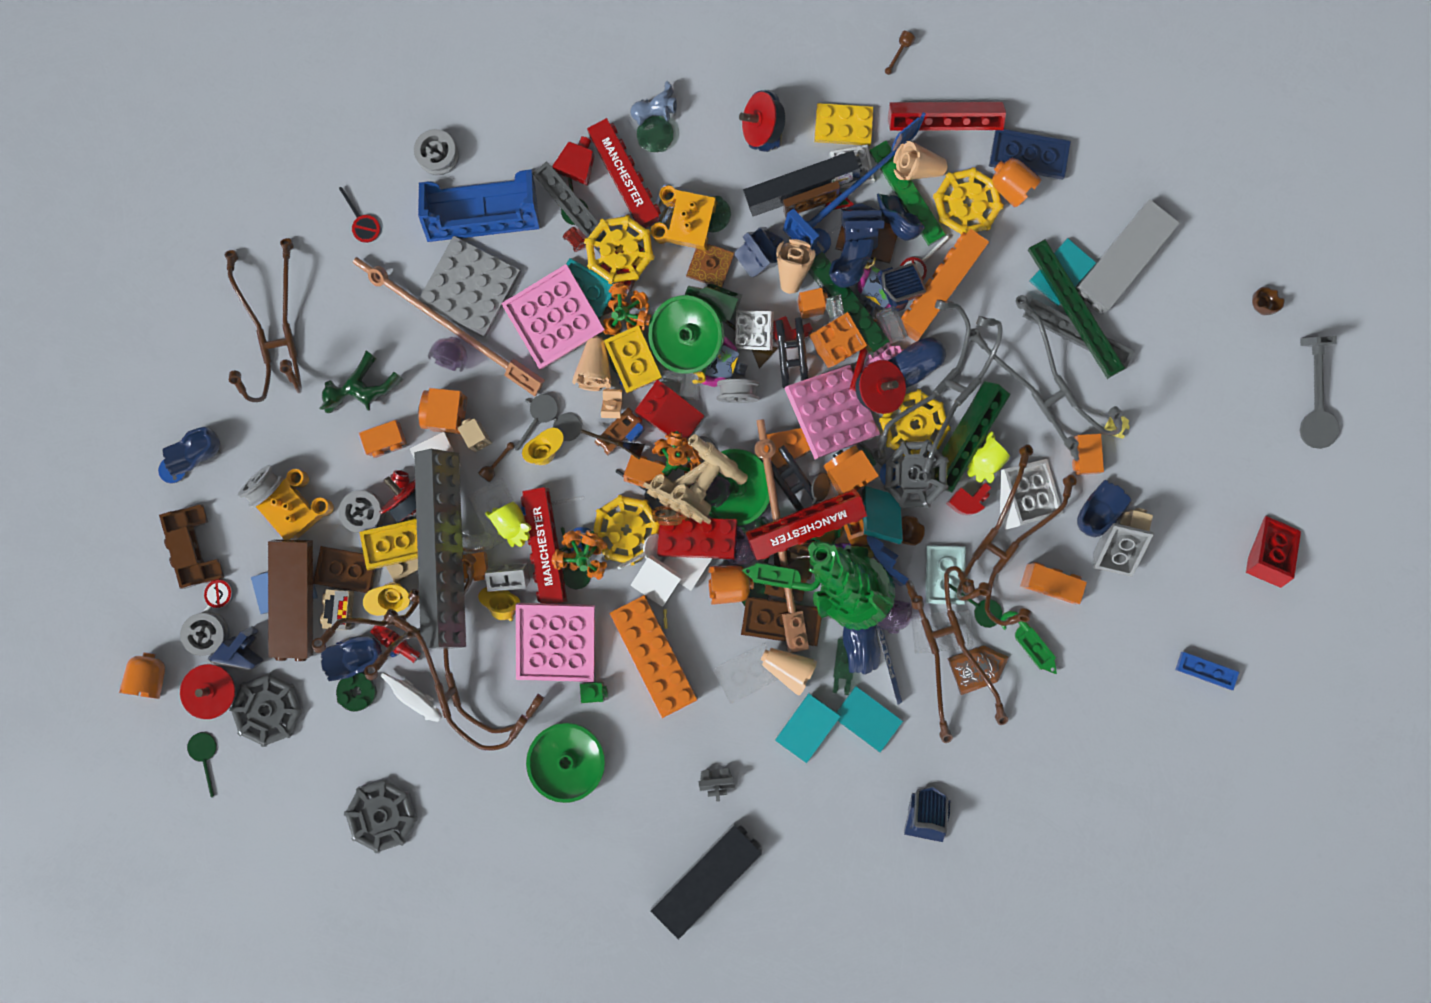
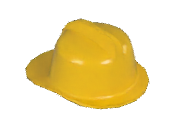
(543, 447)
(386, 597)
(500, 603)

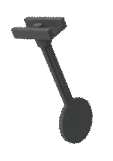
(1319, 427)

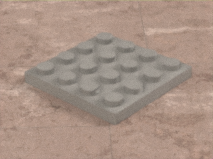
(469, 286)

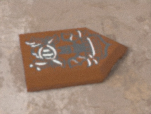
(968, 677)

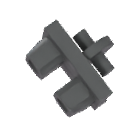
(725, 781)

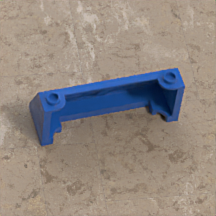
(478, 208)

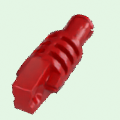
(388, 636)

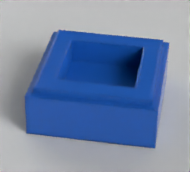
(635, 433)

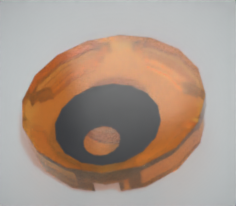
(667, 516)

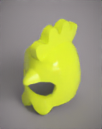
(988, 460)
(510, 524)

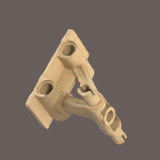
(691, 500)

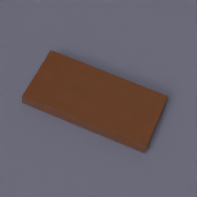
(765, 620)

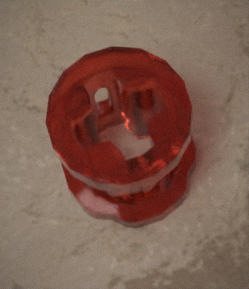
(574, 239)

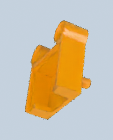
(689, 219)
(290, 511)

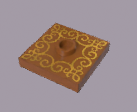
(710, 265)

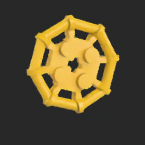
(960, 193)
(620, 260)
(925, 422)
(620, 520)

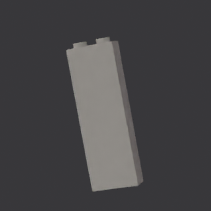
(1126, 257)

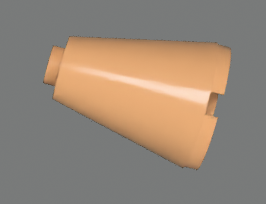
(918, 162)
(793, 264)
(593, 366)
(789, 668)

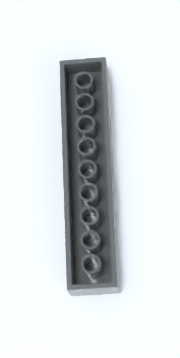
(440, 549)

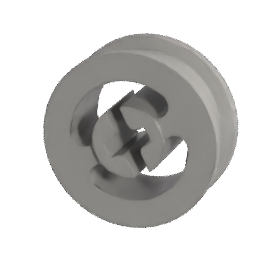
(439, 141)
(738, 391)
(260, 486)
(352, 503)
(191, 634)

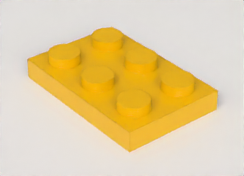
(843, 124)
(632, 359)
(390, 544)

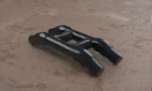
(782, 345)
(793, 468)

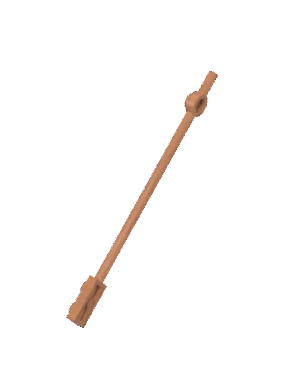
(514, 370)
(793, 620)

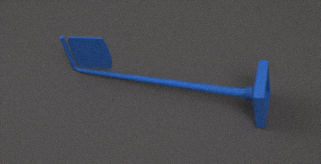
(803, 230)

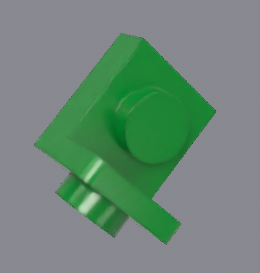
(593, 692)

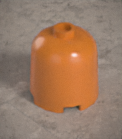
(1014, 180)
(729, 584)
(143, 675)

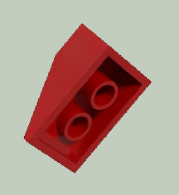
(668, 411)
(1274, 553)

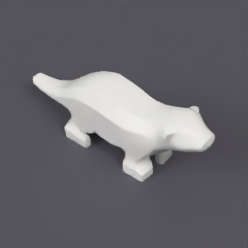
(413, 697)

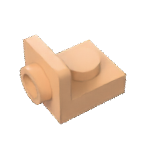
(612, 403)

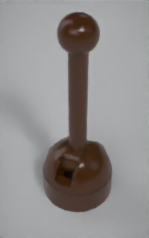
(906, 39)
(488, 472)

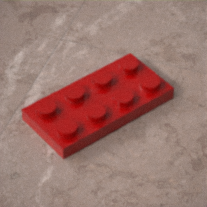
(698, 540)

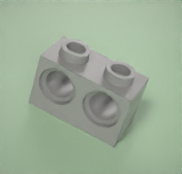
(507, 577)

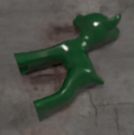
(333, 396)

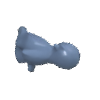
(660, 105)

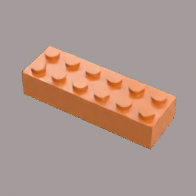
(945, 281)
(653, 656)

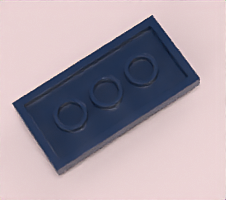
(1041, 154)

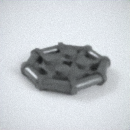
(908, 482)
(277, 708)
(391, 820)

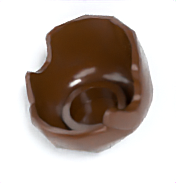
(1267, 301)
(912, 531)

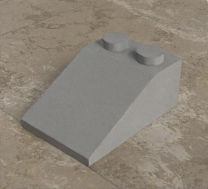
(1121, 549)

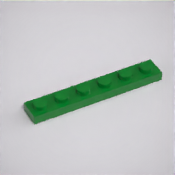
(908, 195)

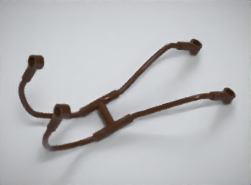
(285, 365)
(468, 561)
(986, 588)
(918, 604)
(392, 617)

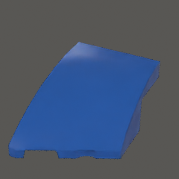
(887, 559)

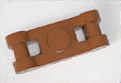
(618, 430)

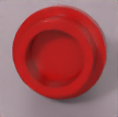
(400, 478)

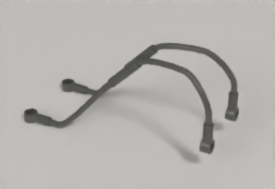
(946, 382)
(1070, 442)

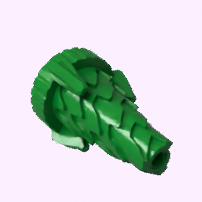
(854, 586)

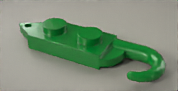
(779, 576)
(1032, 644)

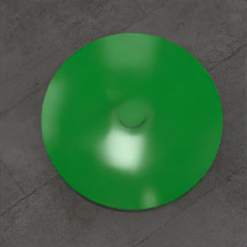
(686, 334)
(750, 499)
(565, 762)

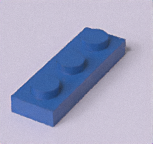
(1207, 671)

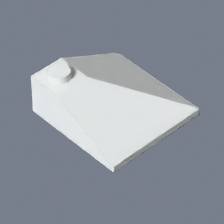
(1034, 497)

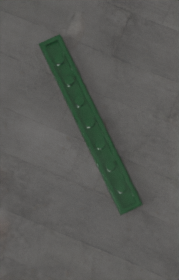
(1076, 309)

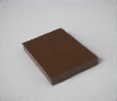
(812, 198)
(886, 243)
(343, 570)

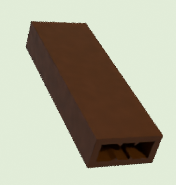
(290, 599)

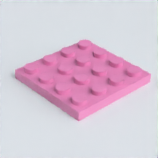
(553, 316)
(831, 412)
(555, 642)

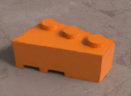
(794, 442)
(1053, 583)

